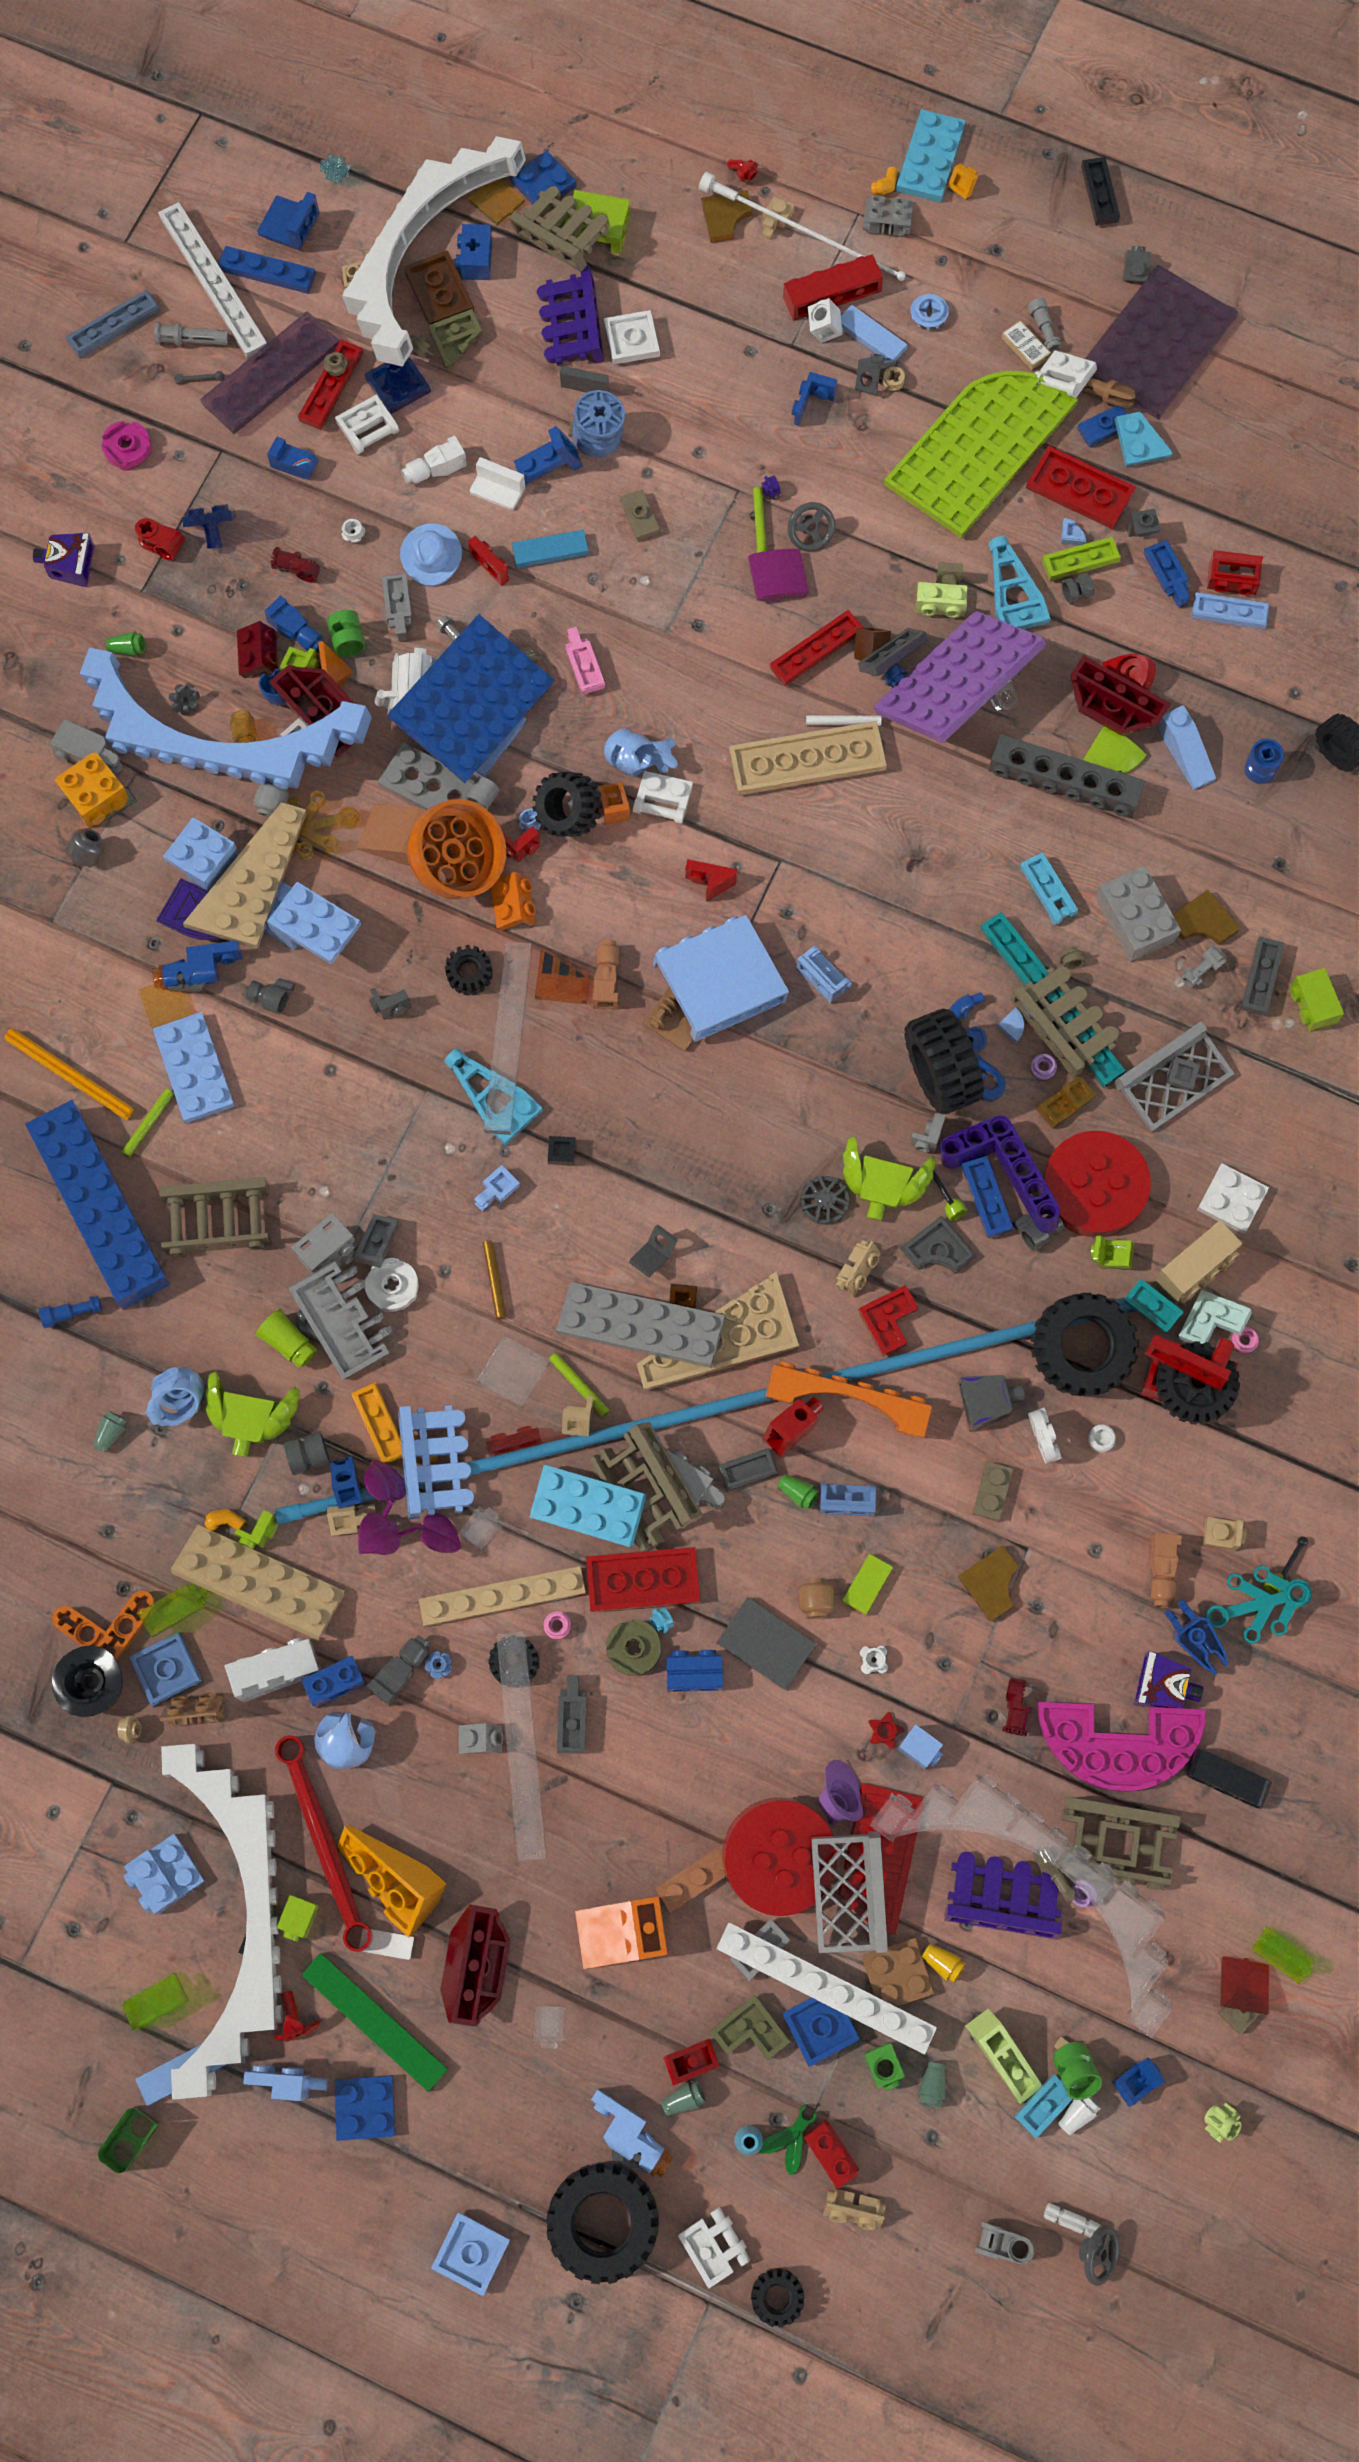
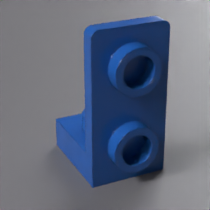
(816, 385)

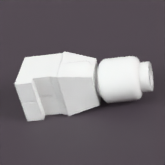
(438, 462)

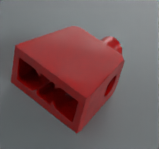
(792, 1425)

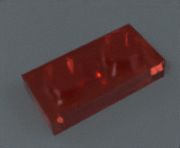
(502, 1443)

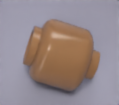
(816, 1598)

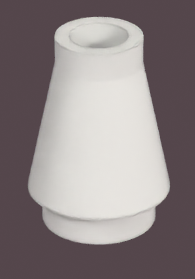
(1079, 2114)

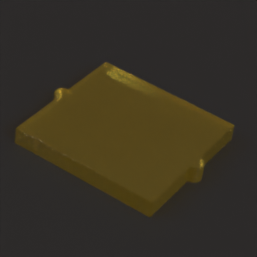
(496, 200)
(164, 1005)

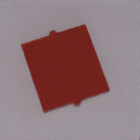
(1244, 1985)

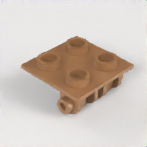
(670, 1021)
(181, 1708)

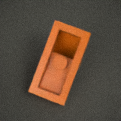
(614, 804)

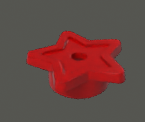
(889, 1737)

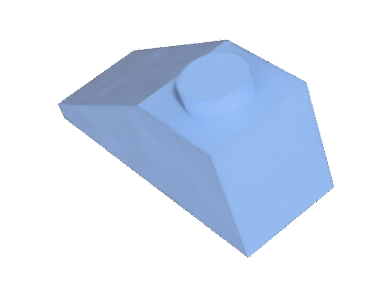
(1186, 747)

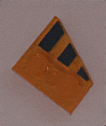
(560, 981)

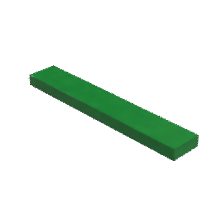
(374, 2022)

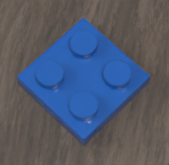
(540, 175)
(819, 2030)
(364, 2108)

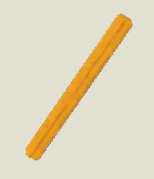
(68, 1073)

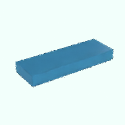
(550, 548)

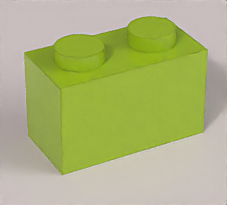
(1316, 999)

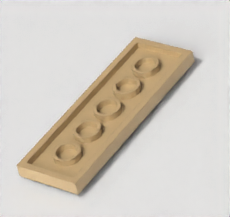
(807, 758)
(257, 1582)

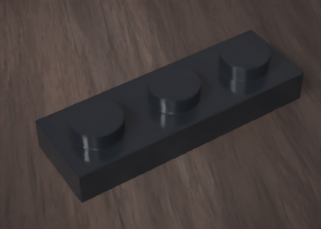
(1100, 191)

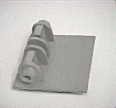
(890, 212)

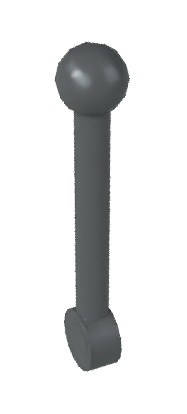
(179, 378)

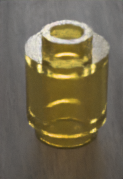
(243, 727)

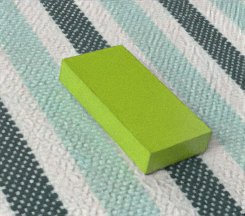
(867, 1584)

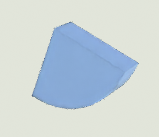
(1072, 533)
(1012, 1025)

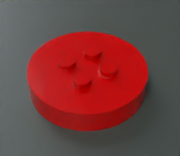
(1098, 1183)
(771, 1856)

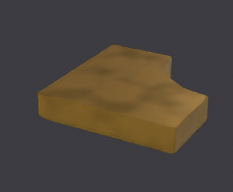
(723, 215)
(1205, 918)
(989, 1582)

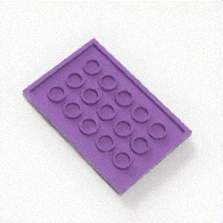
(959, 676)

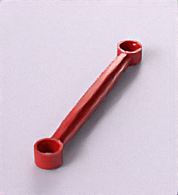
(323, 1843)

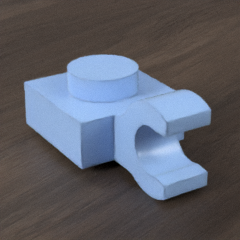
(499, 1186)

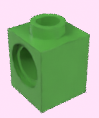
(872, 2059)

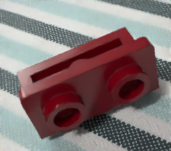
(256, 649)

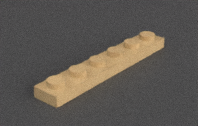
(502, 1596)

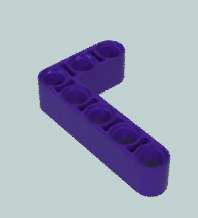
(1012, 1165)

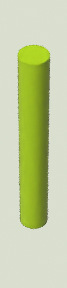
(759, 519)
(147, 1123)
(578, 1383)

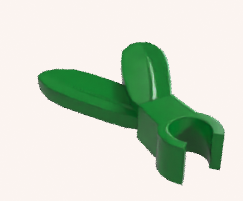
(792, 2138)

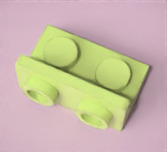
(941, 599)

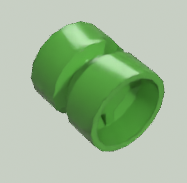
(346, 633)
(1077, 2070)

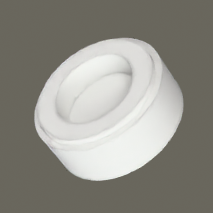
(1101, 1438)

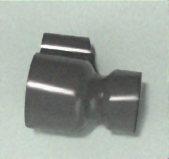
(272, 997)
(1031, 1235)

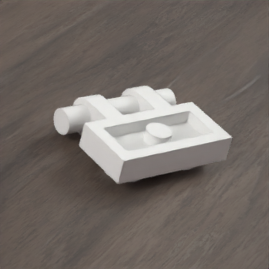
(705, 2251)

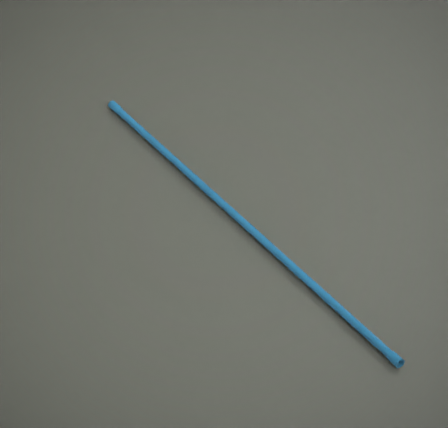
(299, 1511)

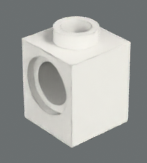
(825, 320)

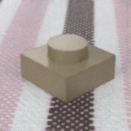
(949, 573)
(1236, 2019)

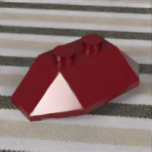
(310, 695)
(1114, 699)
(474, 1965)

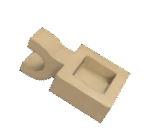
(780, 207)
(347, 1519)

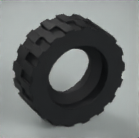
(1339, 741)

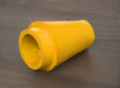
(945, 1963)

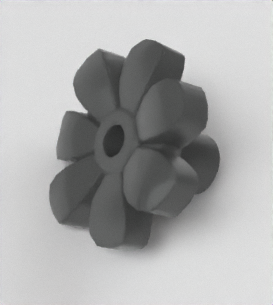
(184, 699)

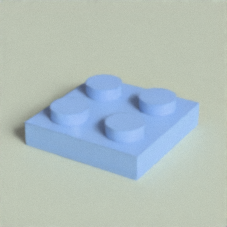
(470, 2253)

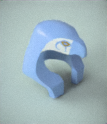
(338, 1744)

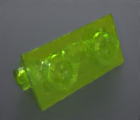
(1283, 1955)

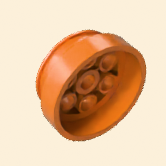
(474, 827)

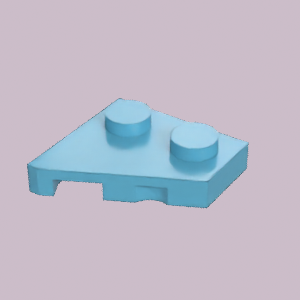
(1139, 440)

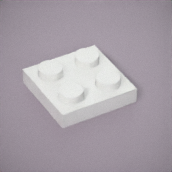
(631, 337)
(1232, 1198)

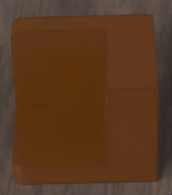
(869, 640)

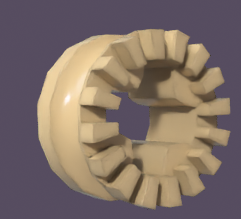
(891, 385)

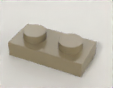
(992, 1491)

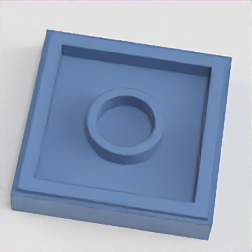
(165, 1669)

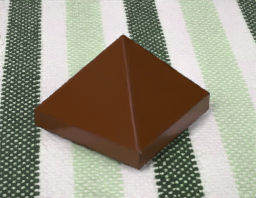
(683, 1295)

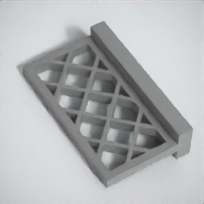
(1158, 1060)
(874, 1890)

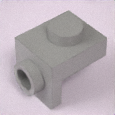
(480, 1738)

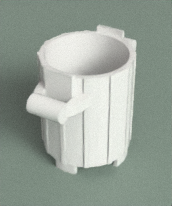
(405, 673)

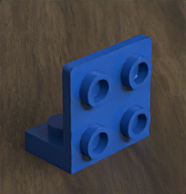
(289, 220)

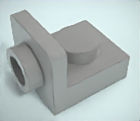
(932, 1131)

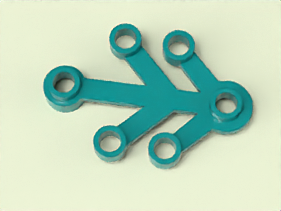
(1263, 1602)

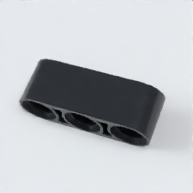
(1228, 1778)

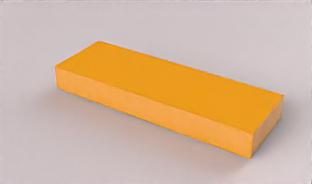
(378, 1423)

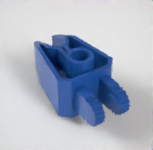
(1197, 1637)

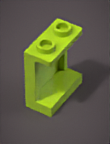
(614, 208)

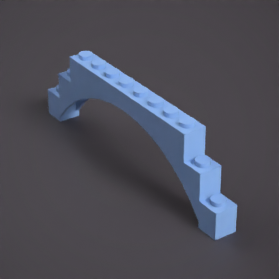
(269, 761)

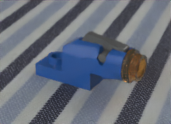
(198, 969)

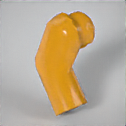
(887, 184)

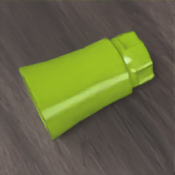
(286, 1339)

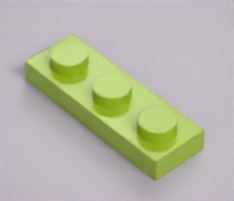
(1081, 558)

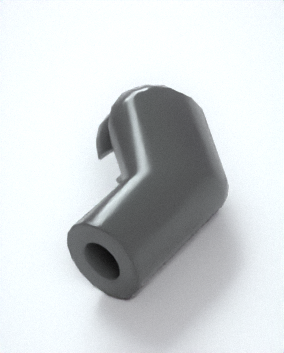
(304, 1327)

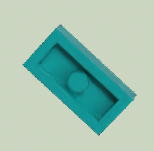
(1153, 1305)

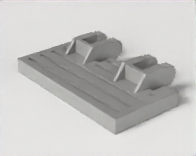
(338, 1321)

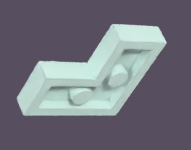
(1212, 1312)

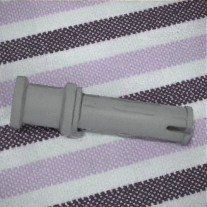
(179, 335)

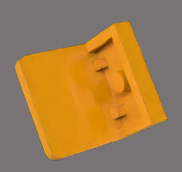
(92, 789)

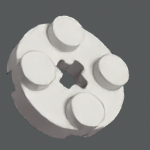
(405, 1292)
(1045, 1435)

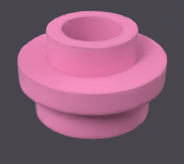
(1252, 1337)
(557, 1616)

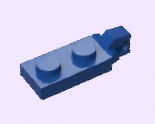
(1168, 571)

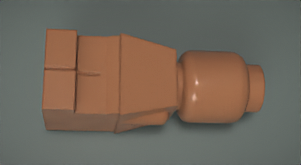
(605, 976)
(1163, 1566)

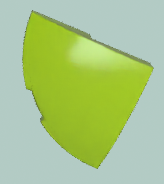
(1114, 752)

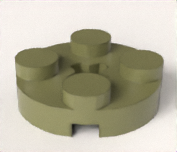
(618, 1652)

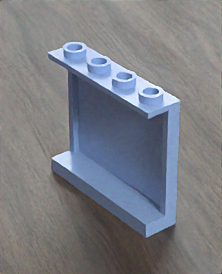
(721, 977)

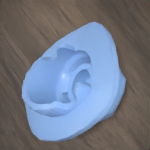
(431, 554)

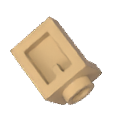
(1224, 1533)

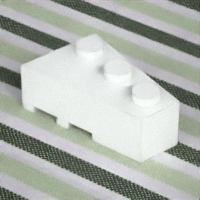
(272, 1669)

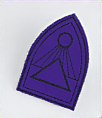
(180, 905)

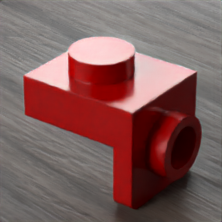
(524, 845)

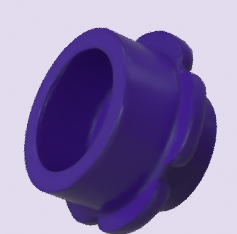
(770, 486)

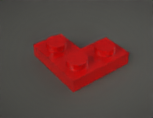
(881, 1318)

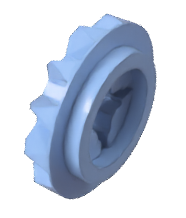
(938, 307)

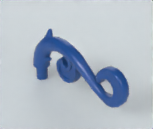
(979, 1038)

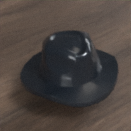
(87, 1681)

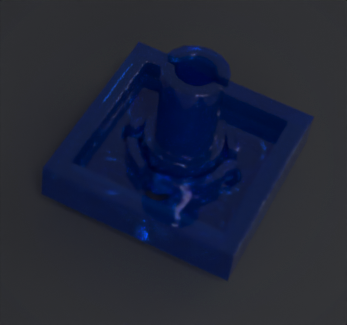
(395, 378)
(210, 522)

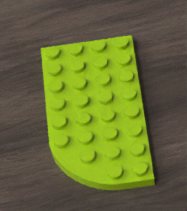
(978, 447)

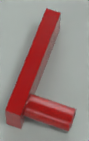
(1206, 1371)

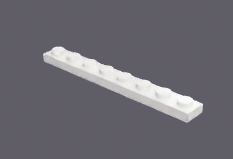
(212, 279)
(826, 1988)

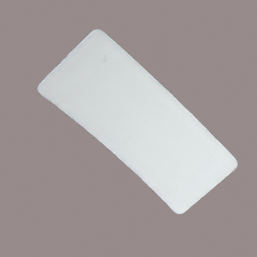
(388, 1944)

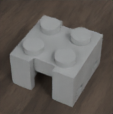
(326, 1246)

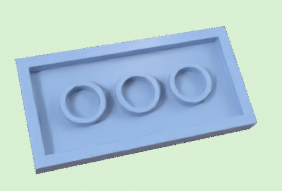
(193, 1067)

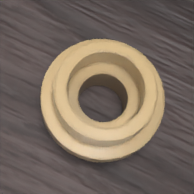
(129, 1729)

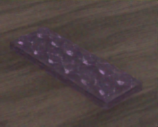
(270, 372)

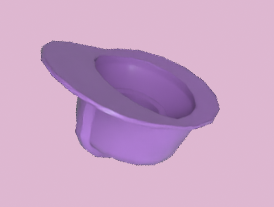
(841, 1795)

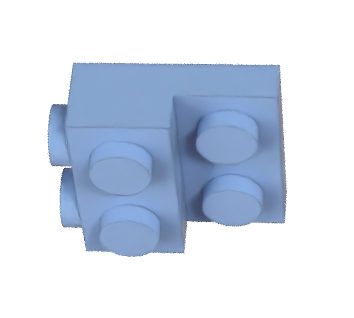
(163, 1875)

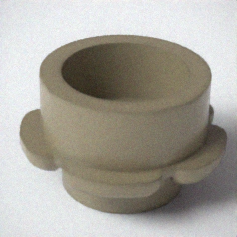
(338, 368)
(1072, 958)

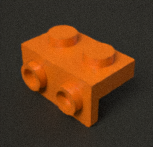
(513, 901)

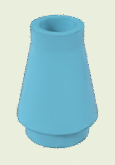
(744, 2132)

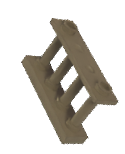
(201, 1195)

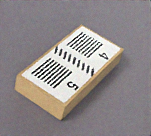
(1026, 345)

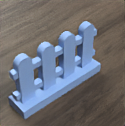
(429, 1473)

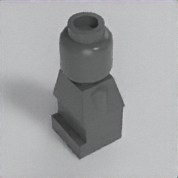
(398, 1671)

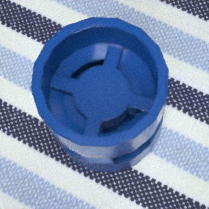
(1264, 761)

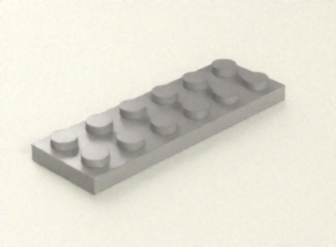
(641, 1324)

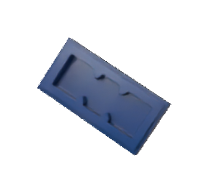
(1100, 426)

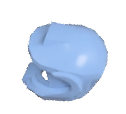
(175, 1389)

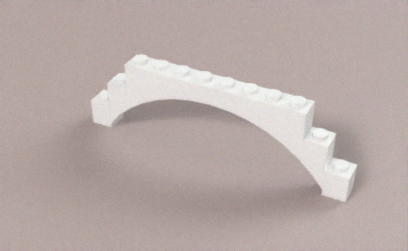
(429, 193)
(254, 1998)

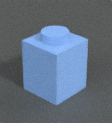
(921, 1747)

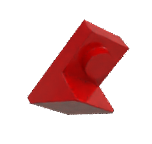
(717, 877)
(691, 2061)

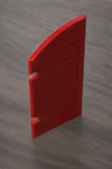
(895, 1857)

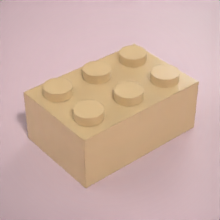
(1198, 1264)

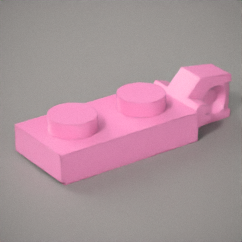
(583, 663)

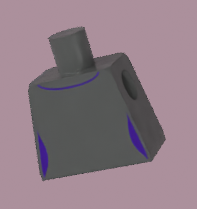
(987, 1399)

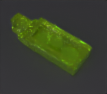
(173, 1608)

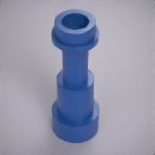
(53, 1315)

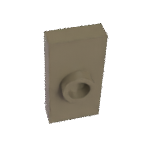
(639, 515)

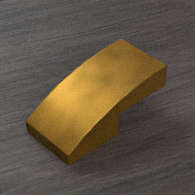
(1066, 1102)

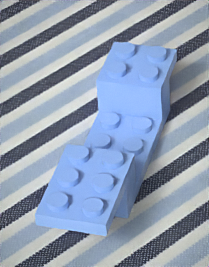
(298, 912)

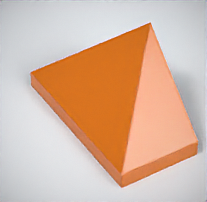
(334, 664)

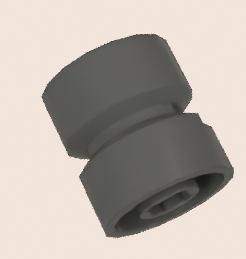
(305, 1453)

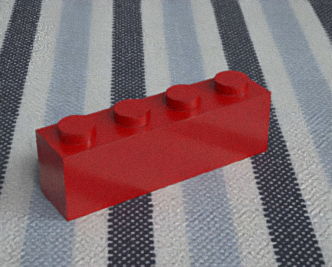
(839, 283)

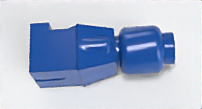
(292, 625)

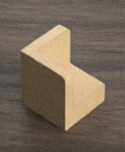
(578, 1419)

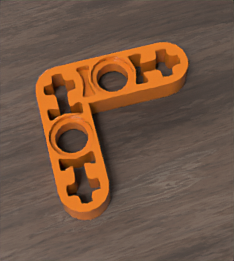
(101, 1636)

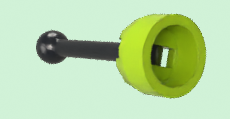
(954, 1207)
(1302, 1542)

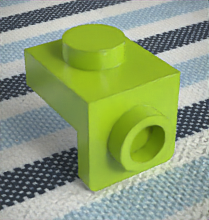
(300, 658)
(1113, 1253)
(263, 1530)

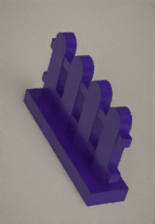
(574, 328)
(990, 1900)

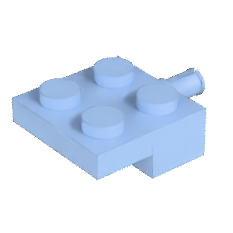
(286, 2085)

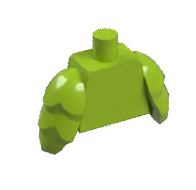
(884, 1182)
(247, 1416)

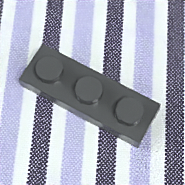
(892, 652)
(1262, 976)

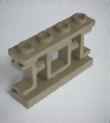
(662, 1476)
(1120, 1820)

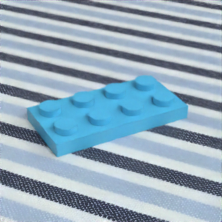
(930, 156)
(588, 1505)

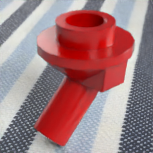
(745, 170)

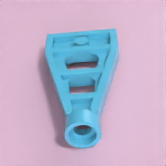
(1023, 614)
(525, 1107)

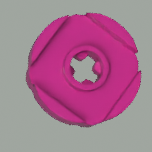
(126, 457)

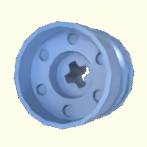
(598, 423)

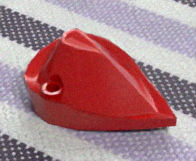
(1134, 667)

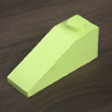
(1004, 2055)

